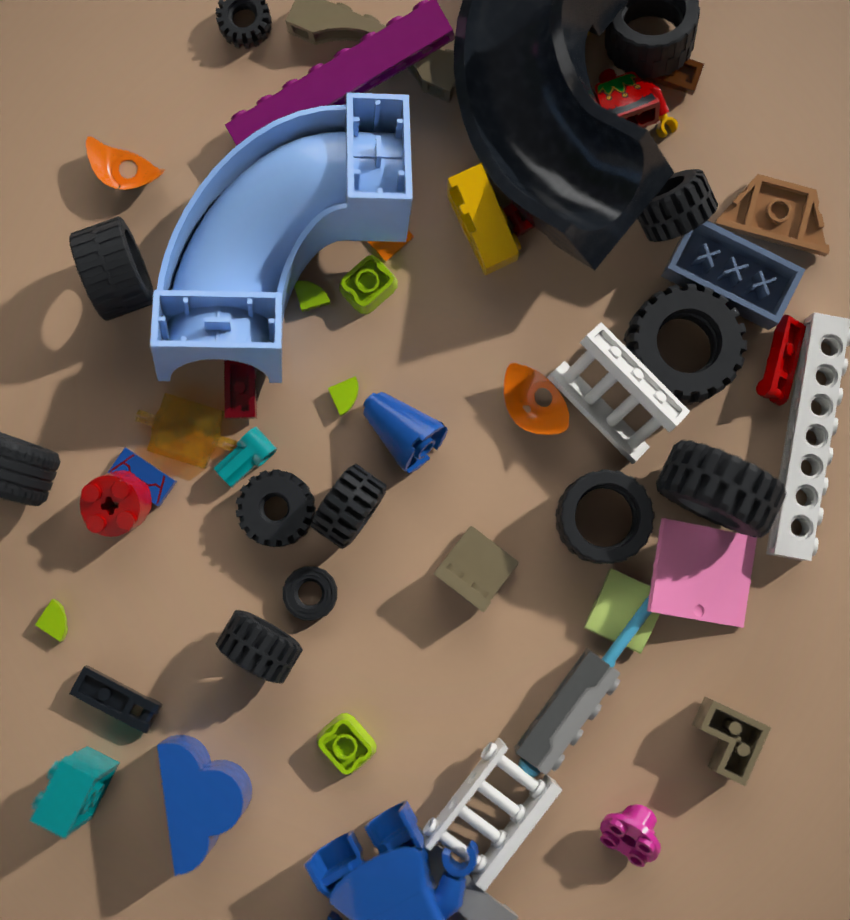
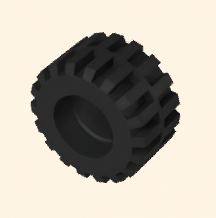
(679, 206)
(348, 506)
(259, 647)

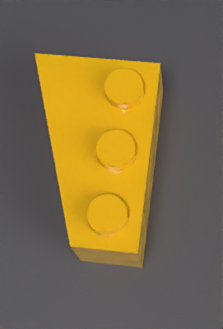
(482, 219)

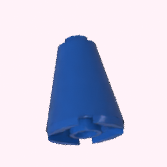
(404, 430)

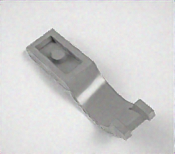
(476, 902)

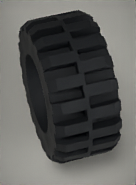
(712, 317)
(721, 488)

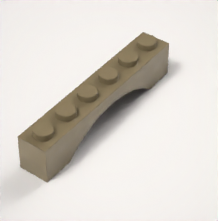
(325, 21)

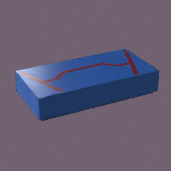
(157, 481)

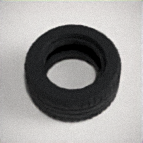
(26, 470)

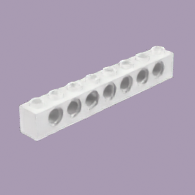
(806, 389)

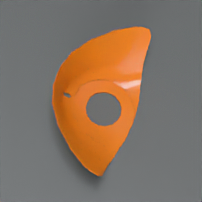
(106, 163)
(520, 389)

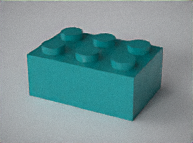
(73, 791)

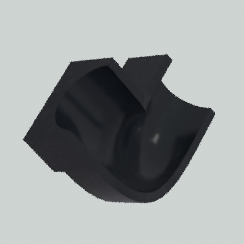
(538, 125)

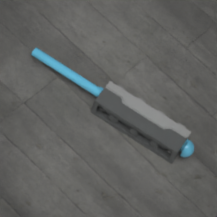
(574, 703)

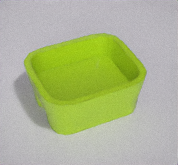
(368, 285)
(346, 743)

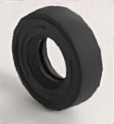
(292, 600)

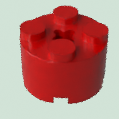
(98, 504)

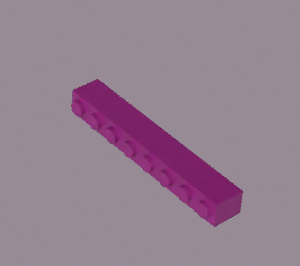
(352, 69)

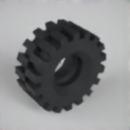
(252, 514)

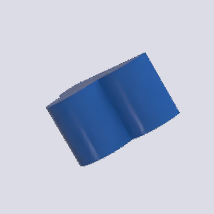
(199, 797)

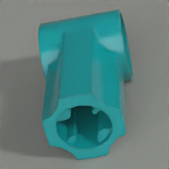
(250, 452)

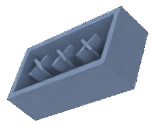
(741, 271)

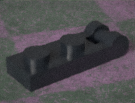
(115, 698)

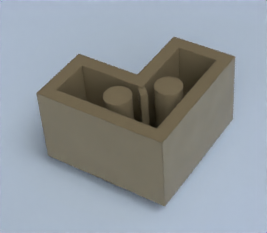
(739, 739)

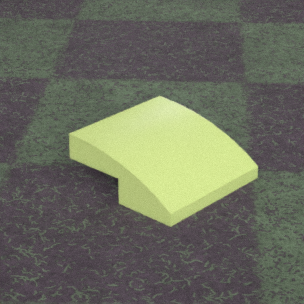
(616, 606)

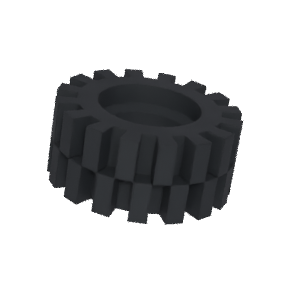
(246, 34)

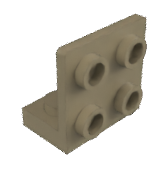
(476, 568)

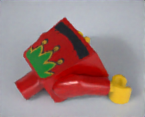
(634, 100)

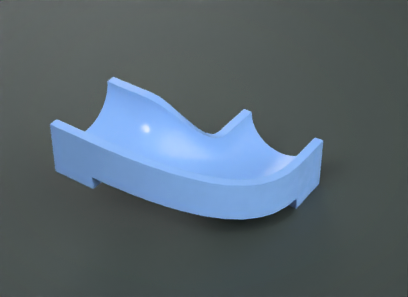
(264, 218)

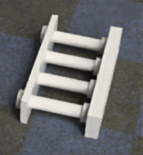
(634, 377)
(522, 817)

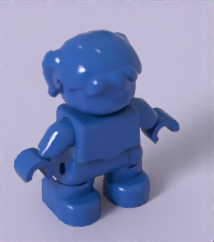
(394, 882)

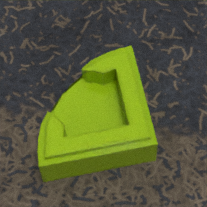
(310, 295)
(344, 395)
(54, 620)

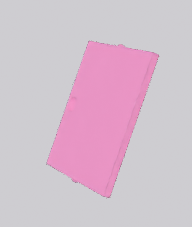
(701, 573)

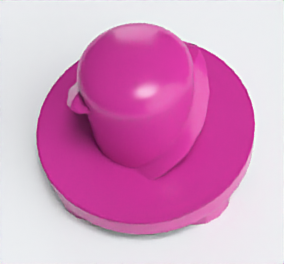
(632, 834)

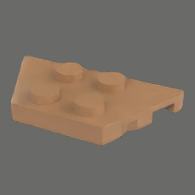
(777, 214)

